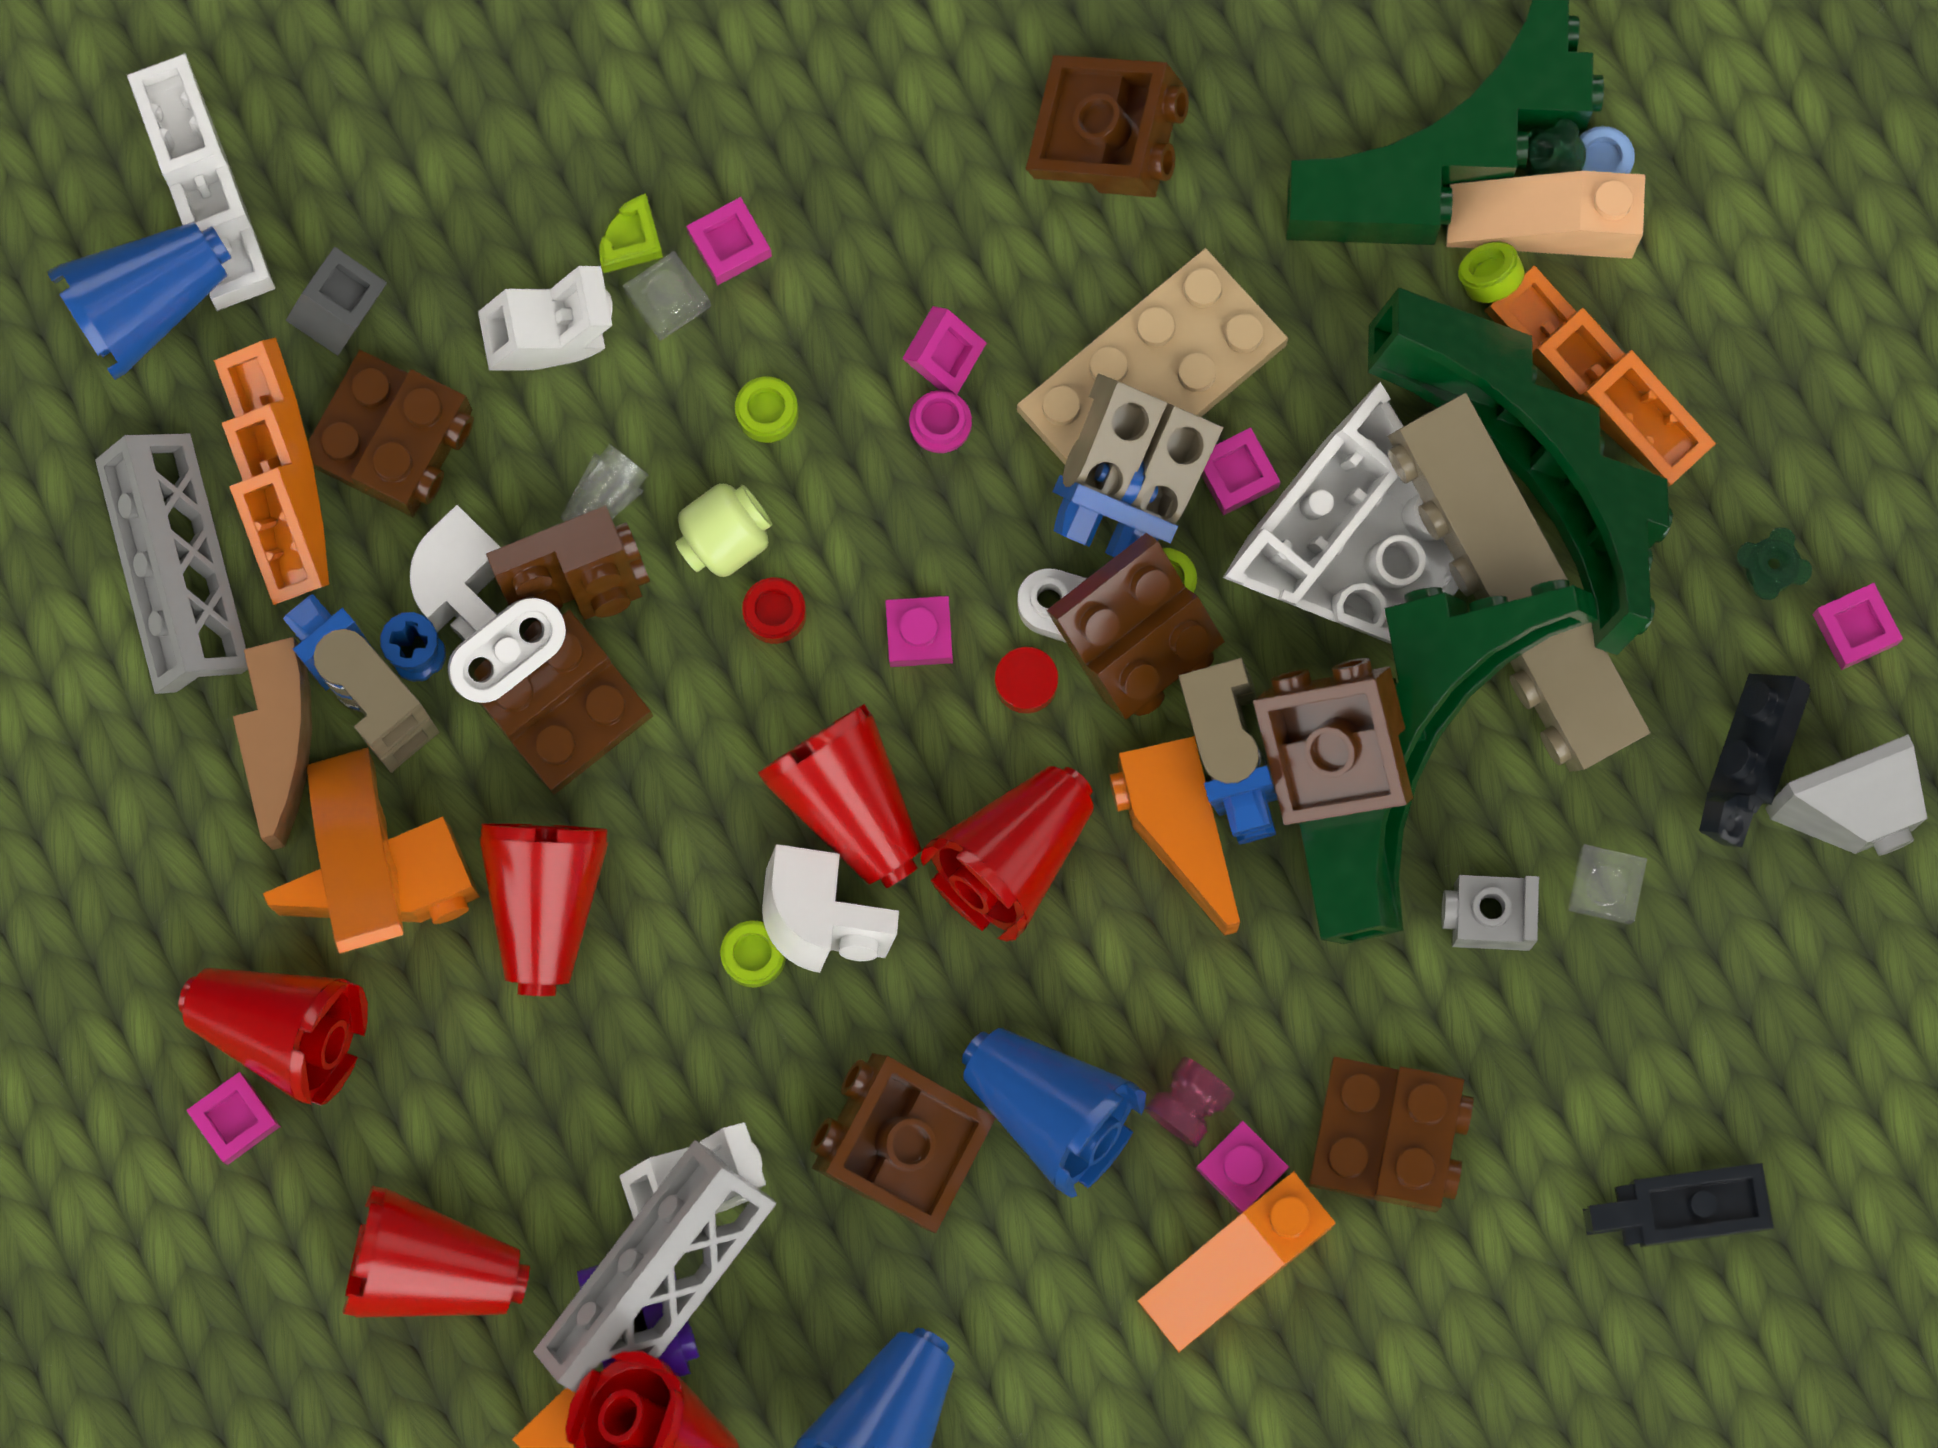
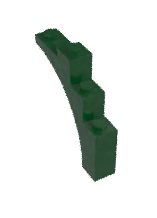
(1404, 187)
(1549, 439)
(1439, 663)

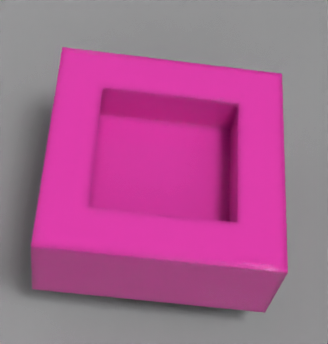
(729, 241)
(944, 350)
(1239, 472)
(1857, 626)
(919, 631)
(233, 1118)
(1242, 1167)

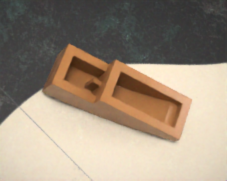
(276, 737)

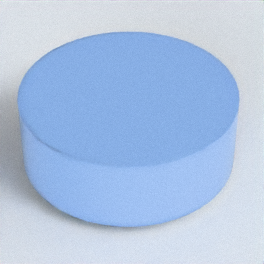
(1607, 150)

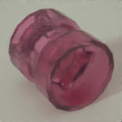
(1192, 1097)

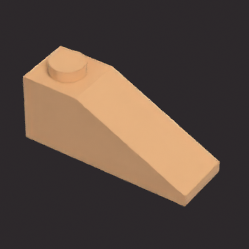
(1552, 213)

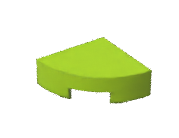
(630, 237)

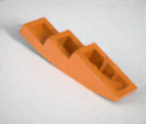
(1592, 368)
(279, 483)
(354, 851)

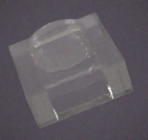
(667, 296)
(1607, 884)

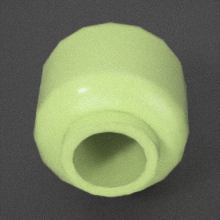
(723, 530)

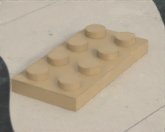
(1179, 344)

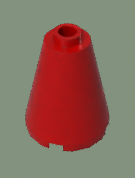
(849, 797)
(1011, 850)
(541, 897)
(280, 1026)
(428, 1264)
(641, 1406)

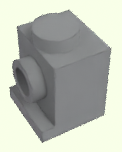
(1471, 929)

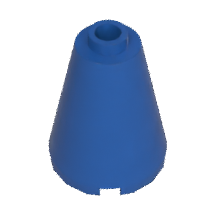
(141, 289)
(1053, 1105)
(891, 1400)

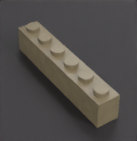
(1504, 553)

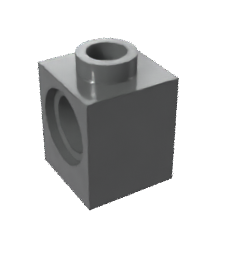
(336, 301)

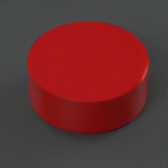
(774, 610)
(1026, 680)

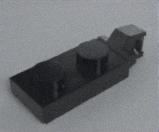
(1753, 755)
(1685, 1207)

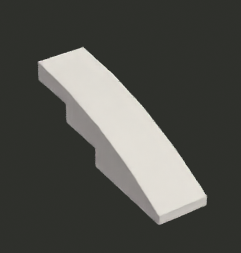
(200, 173)

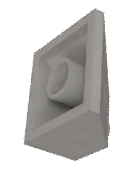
(1858, 801)

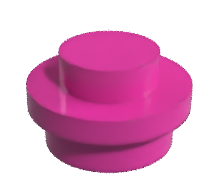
(940, 421)

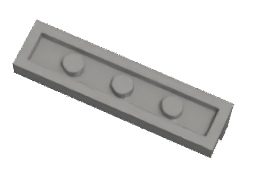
(152, 561)
(642, 1268)

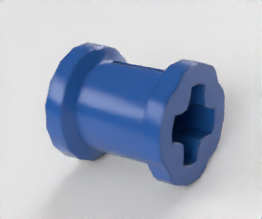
(401, 632)

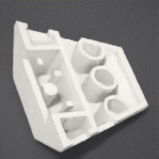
(1346, 530)

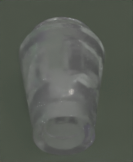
(608, 481)

